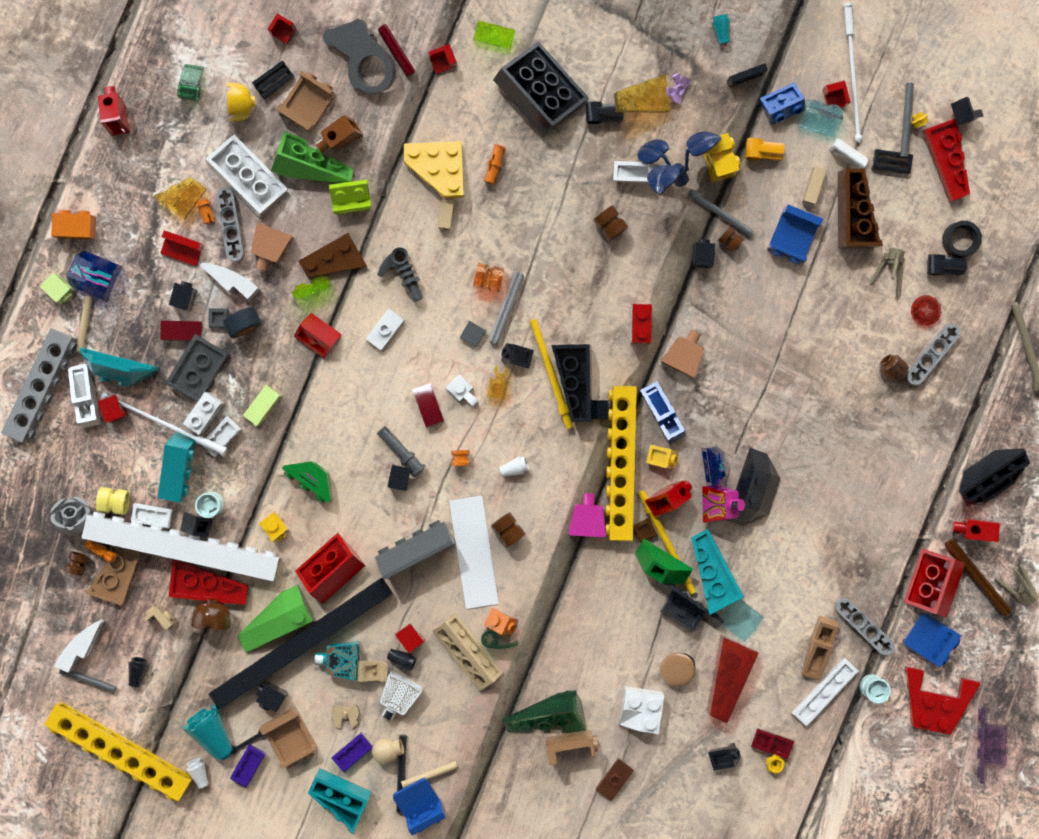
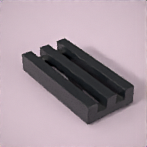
(269, 73)
(747, 75)
(876, 159)

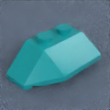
(117, 368)

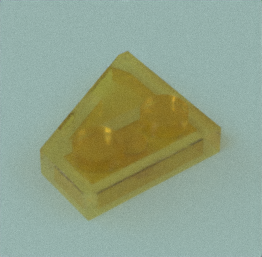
(182, 197)

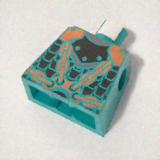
(340, 659)

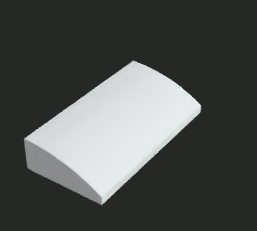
(246, 176)

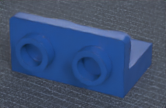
(783, 103)

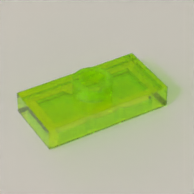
(494, 35)

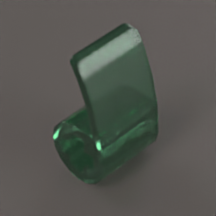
(189, 85)
(494, 644)

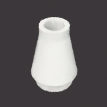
(515, 467)
(197, 771)

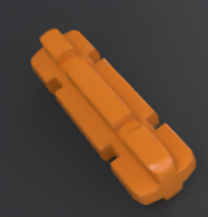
(101, 551)

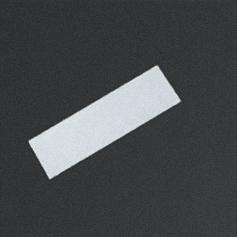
(474, 552)

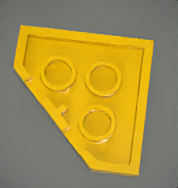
(438, 166)

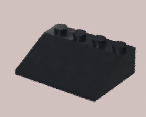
(540, 88)

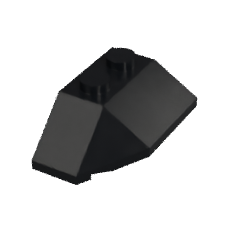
(992, 475)
(756, 487)

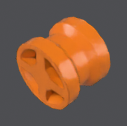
(460, 457)

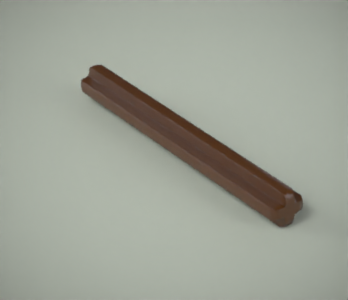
(978, 577)

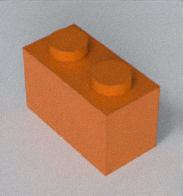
(73, 225)

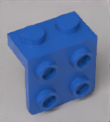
(932, 640)
(419, 805)

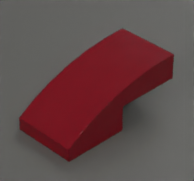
(179, 330)
(428, 405)
(772, 743)

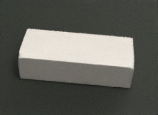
(848, 154)

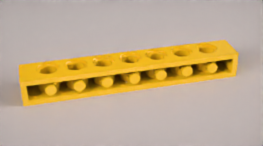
(624, 531)
(113, 740)

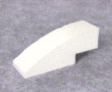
(633, 172)
(231, 280)
(83, 396)
(79, 647)

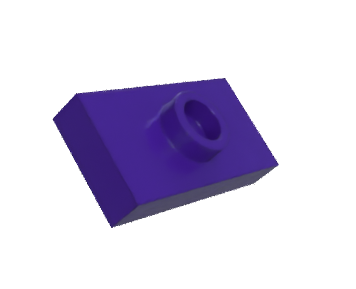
(352, 752)
(247, 765)

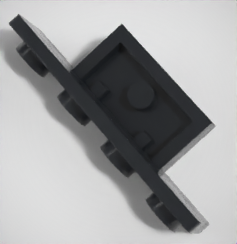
(684, 609)

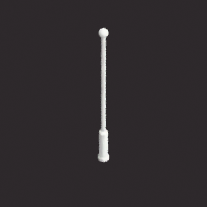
(850, 32)
(200, 440)

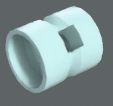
(210, 504)
(875, 688)

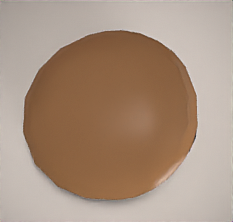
(678, 669)

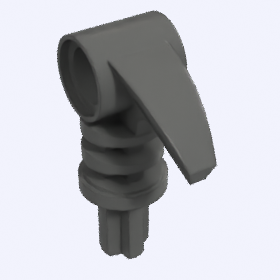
(407, 273)

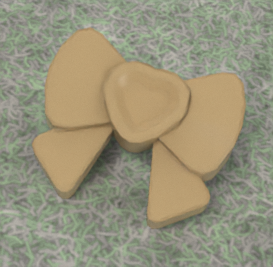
(345, 712)

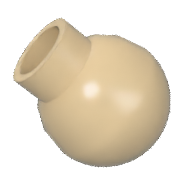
(386, 750)

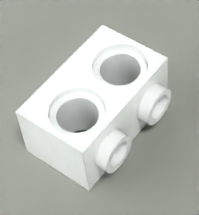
(203, 413)

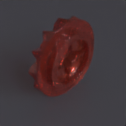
(919, 315)

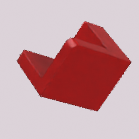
(282, 29)
(442, 59)
(837, 94)
(112, 409)
(409, 637)

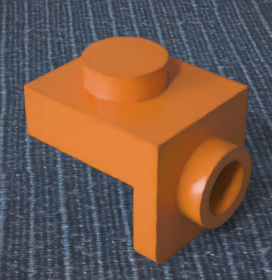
(501, 622)

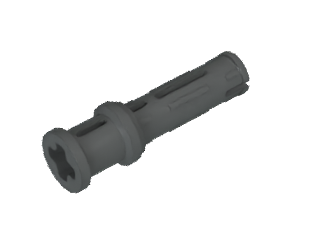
(407, 458)

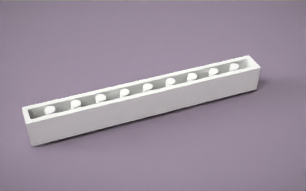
(181, 547)

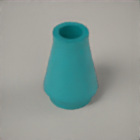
(722, 28)

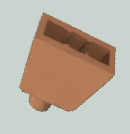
(269, 245)
(684, 354)

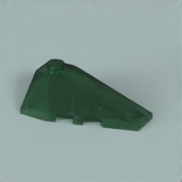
(556, 712)

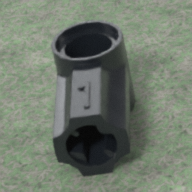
(598, 112)
(940, 265)

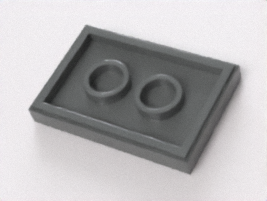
(196, 368)

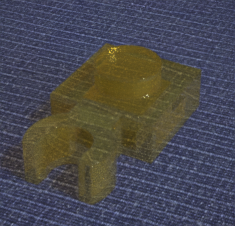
(498, 387)

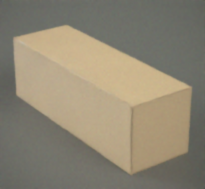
(814, 186)
(446, 213)

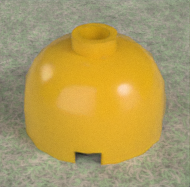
(239, 102)

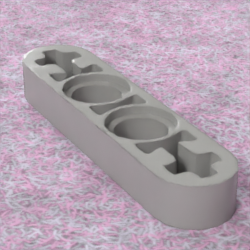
(232, 224)
(932, 354)
(864, 626)

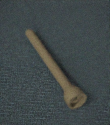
(1027, 344)

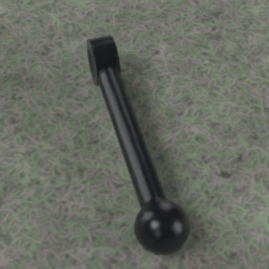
(235, 748)

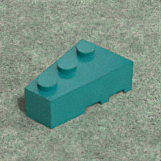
(176, 468)

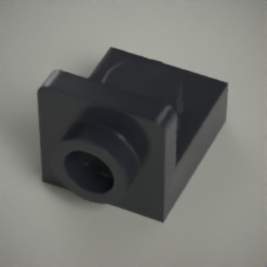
(517, 355)
(724, 757)

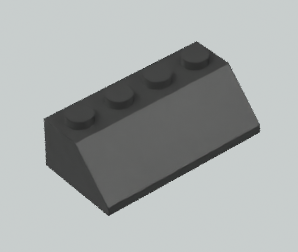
(414, 550)

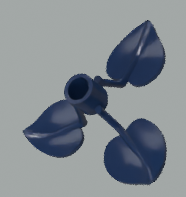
(662, 177)

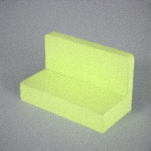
(262, 406)

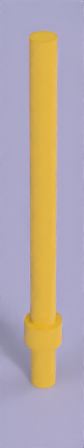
(563, 409)
(664, 537)

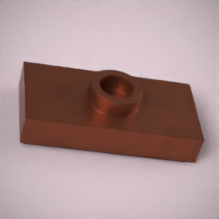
(614, 779)

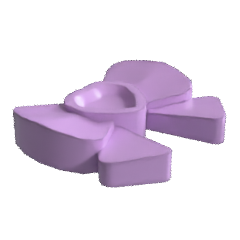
(678, 90)

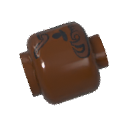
(894, 368)

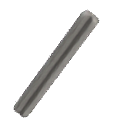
(506, 307)

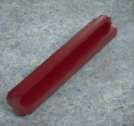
(396, 50)

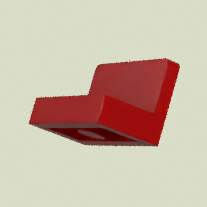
(181, 248)
(317, 335)

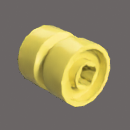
(110, 500)

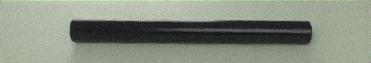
(401, 767)

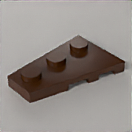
(333, 258)

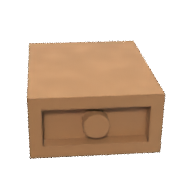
(307, 102)
(289, 738)
(569, 742)

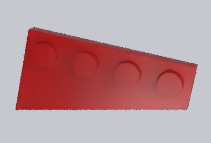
(947, 153)
(201, 584)

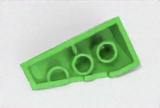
(302, 161)
(280, 617)

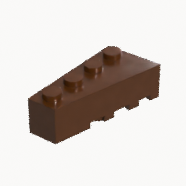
(855, 212)

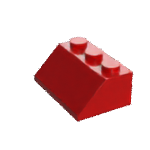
(329, 568)
(934, 582)

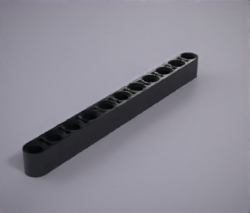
(300, 643)

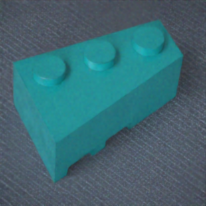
(340, 797)

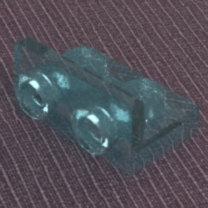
(821, 118)

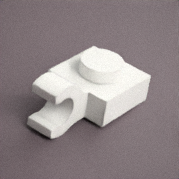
(461, 389)

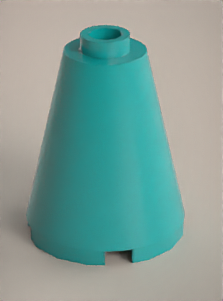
(209, 732)

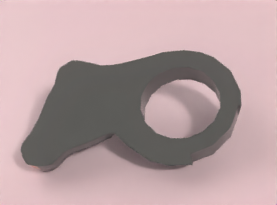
(357, 43)

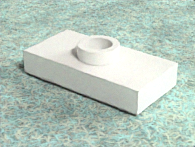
(385, 329)
(223, 434)
(152, 515)

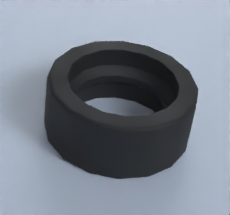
(972, 228)

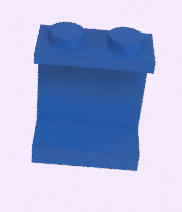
(794, 234)

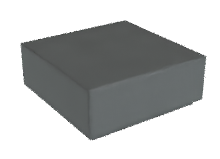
(216, 317)
(472, 333)

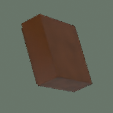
(644, 530)

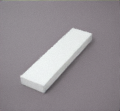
(825, 691)

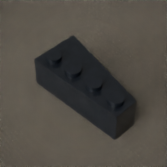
(575, 372)

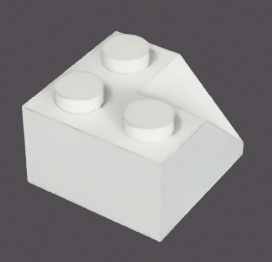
(641, 709)

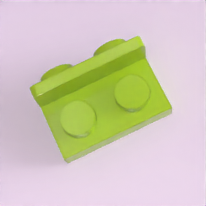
(350, 197)

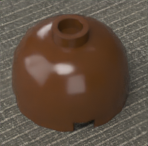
(211, 615)

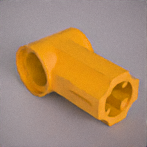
(758, 149)

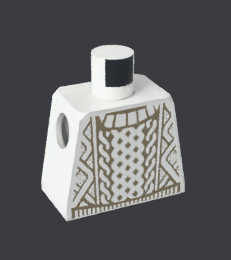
(398, 695)

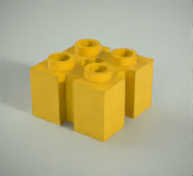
(721, 160)

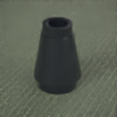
(402, 659)
(136, 669)

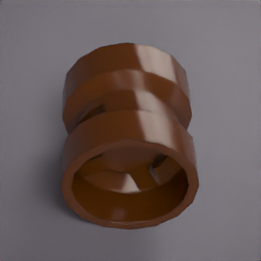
(734, 242)
(76, 563)

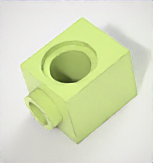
(58, 288)

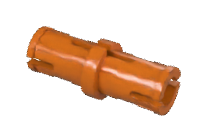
(494, 164)

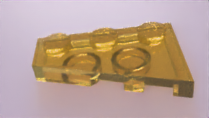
(644, 97)

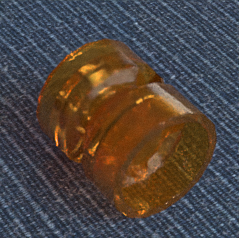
(488, 277)

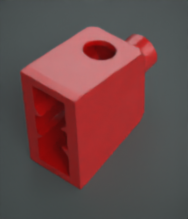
(113, 112)
(676, 495)
(984, 531)

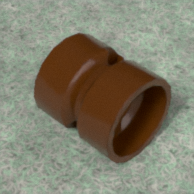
(609, 221)
(507, 529)

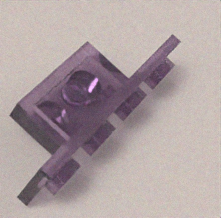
(993, 744)

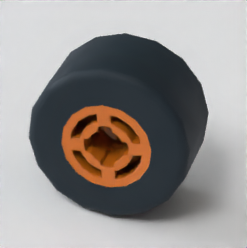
(242, 322)

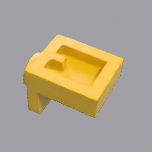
(662, 457)
(274, 527)

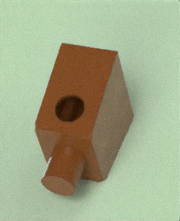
(345, 131)

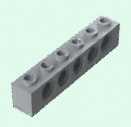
(13, 426)

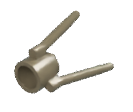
(895, 259)
(1027, 592)

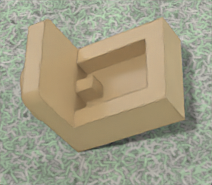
(163, 616)
(372, 671)

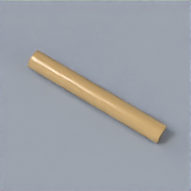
(84, 322)
(431, 774)

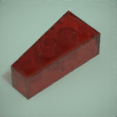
(729, 676)

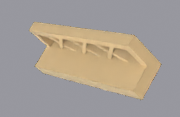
(469, 650)

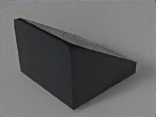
(600, 409)

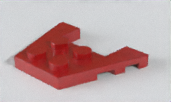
(935, 710)

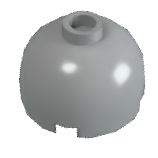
(70, 516)

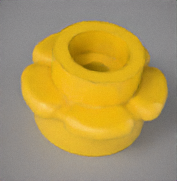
(919, 119)
(775, 769)

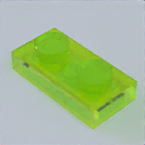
(303, 290)

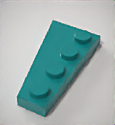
(717, 579)

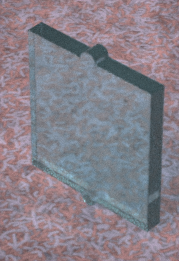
(741, 619)

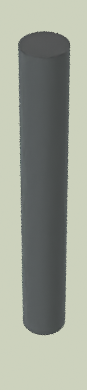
(89, 680)

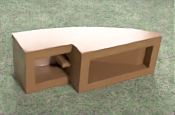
(820, 647)

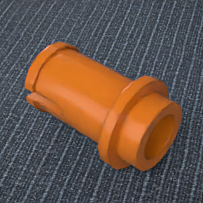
(205, 210)

